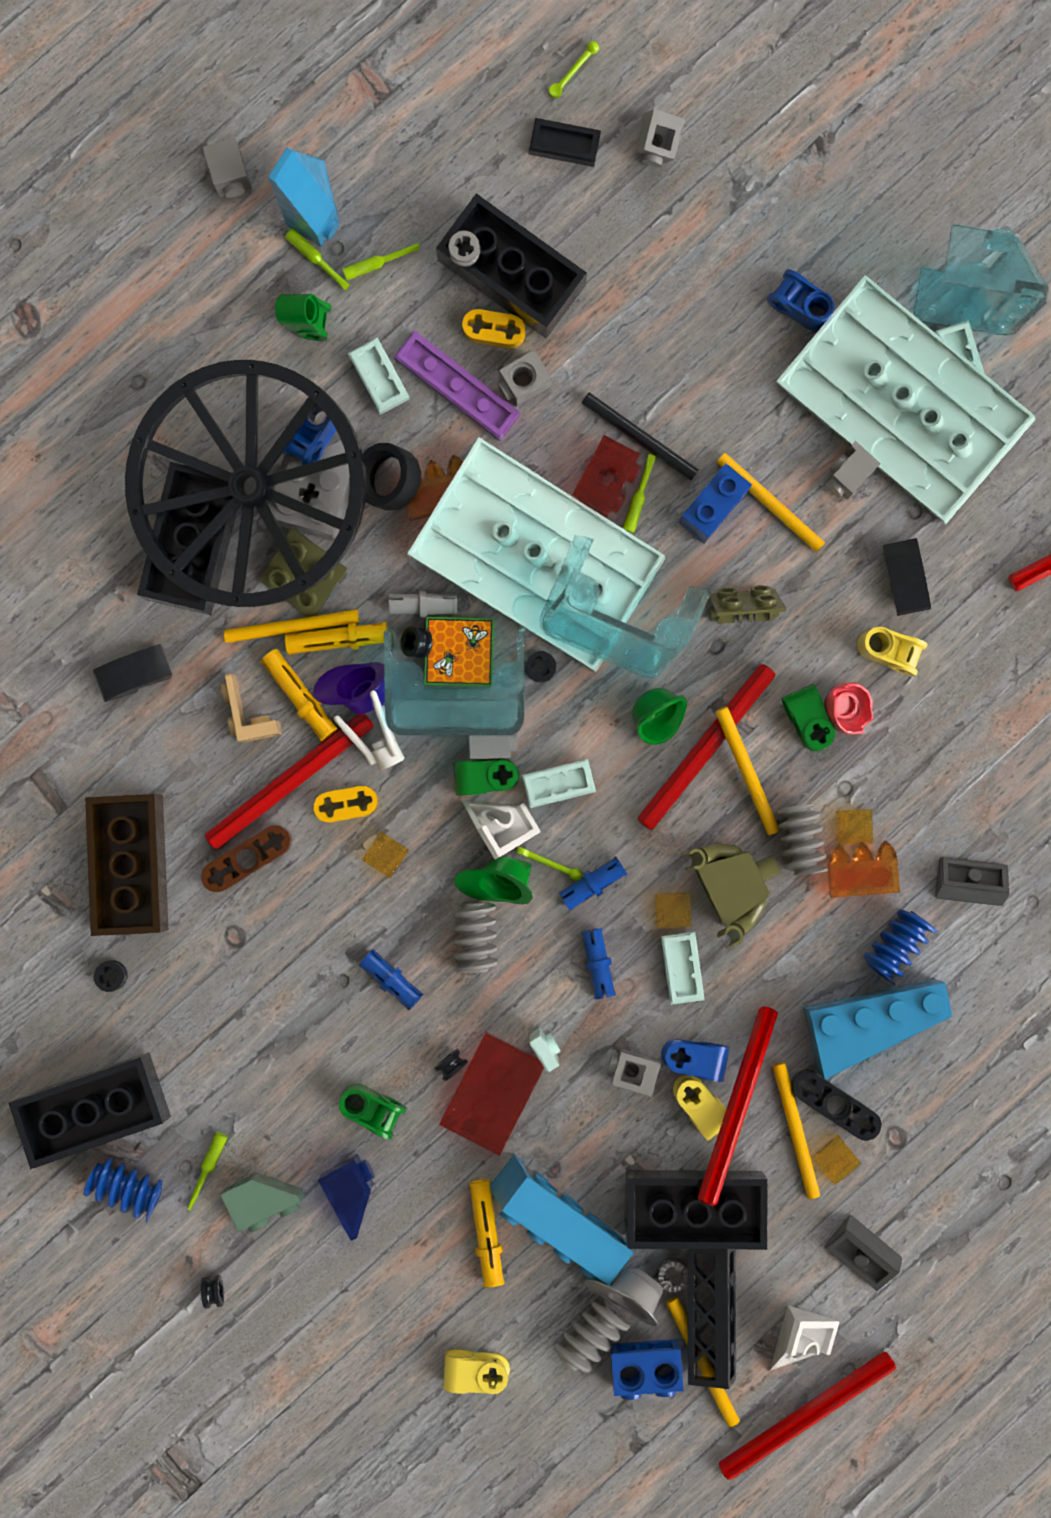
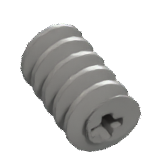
(802, 839)
(475, 937)
(592, 1337)

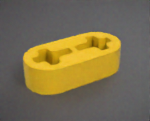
(493, 320)
(344, 796)

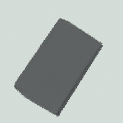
(972, 881)
(864, 1253)

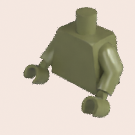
(733, 885)

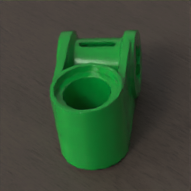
(303, 315)
(807, 711)
(478, 776)
(373, 1111)

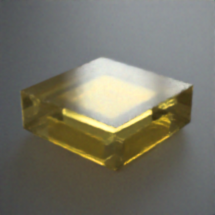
(854, 827)
(385, 854)
(673, 910)
(836, 1160)

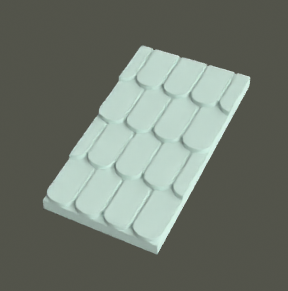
(906, 399)
(507, 535)

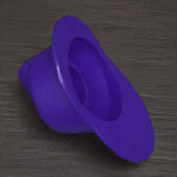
(352, 686)

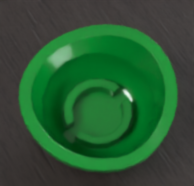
(658, 715)

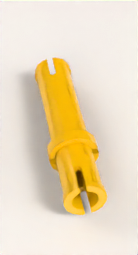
(328, 639)
(295, 690)
(491, 1273)

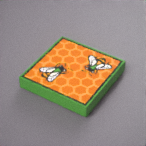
(460, 652)

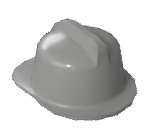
(632, 1291)

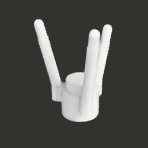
(386, 750)

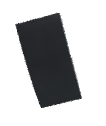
(907, 577)
(132, 672)

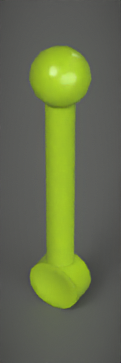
(555, 89)
(575, 873)

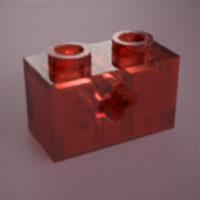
(611, 458)

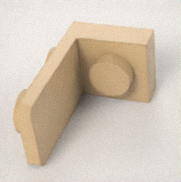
(260, 727)

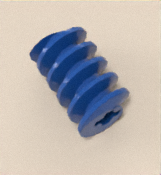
(898, 944)
(123, 1188)

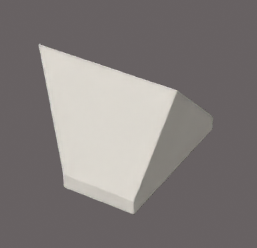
(502, 825)
(803, 1336)

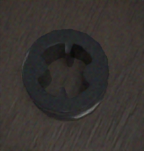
(416, 642)
(544, 656)
(118, 982)
(451, 1065)
(212, 1291)

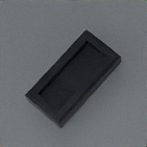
(564, 142)

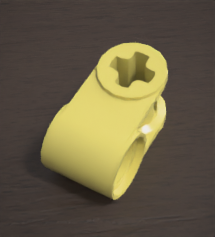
(898, 650)
(703, 1109)
(469, 1372)

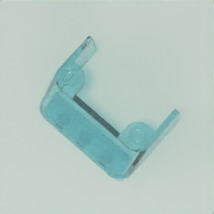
(983, 281)
(572, 620)
(453, 711)

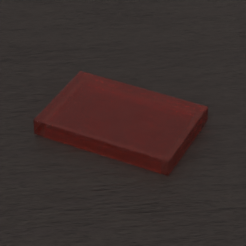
(492, 1093)

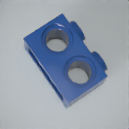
(715, 503)
(646, 1358)

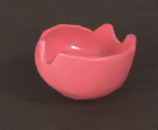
(849, 707)

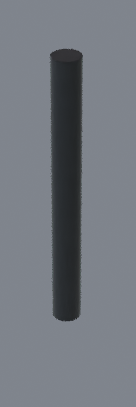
(640, 436)

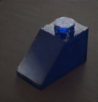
(348, 1191)

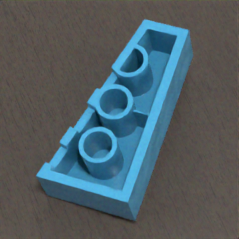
(869, 1023)
(559, 1222)

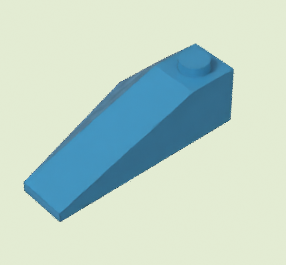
(305, 195)

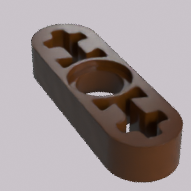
(220, 864)

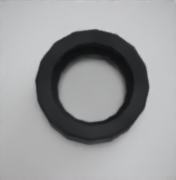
(409, 477)

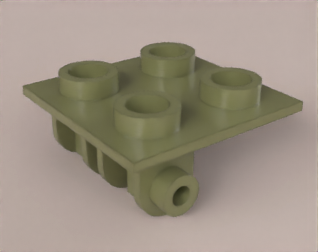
(308, 554)
(760, 601)

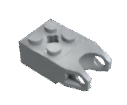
(329, 485)

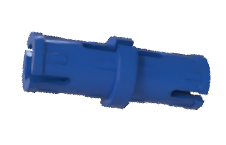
(593, 883)
(598, 963)
(391, 979)

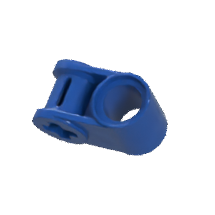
(800, 299)
(311, 437)
(701, 1060)

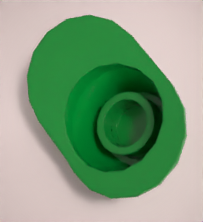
(498, 881)

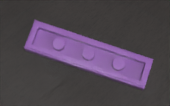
(457, 385)

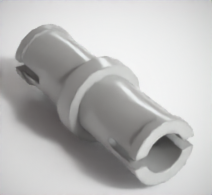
(423, 603)

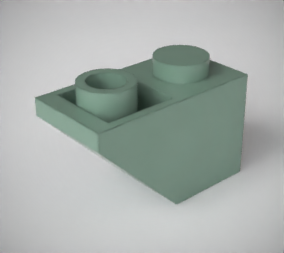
(259, 1198)

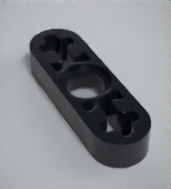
(861, 1110)

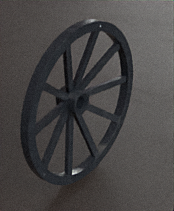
(139, 511)

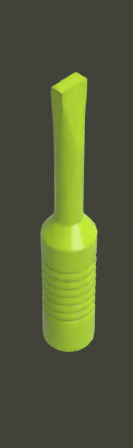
(313, 255)
(375, 262)
(638, 499)
(209, 1163)

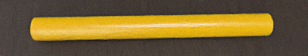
(775, 506)
(291, 626)
(747, 770)
(796, 1130)
(704, 1364)

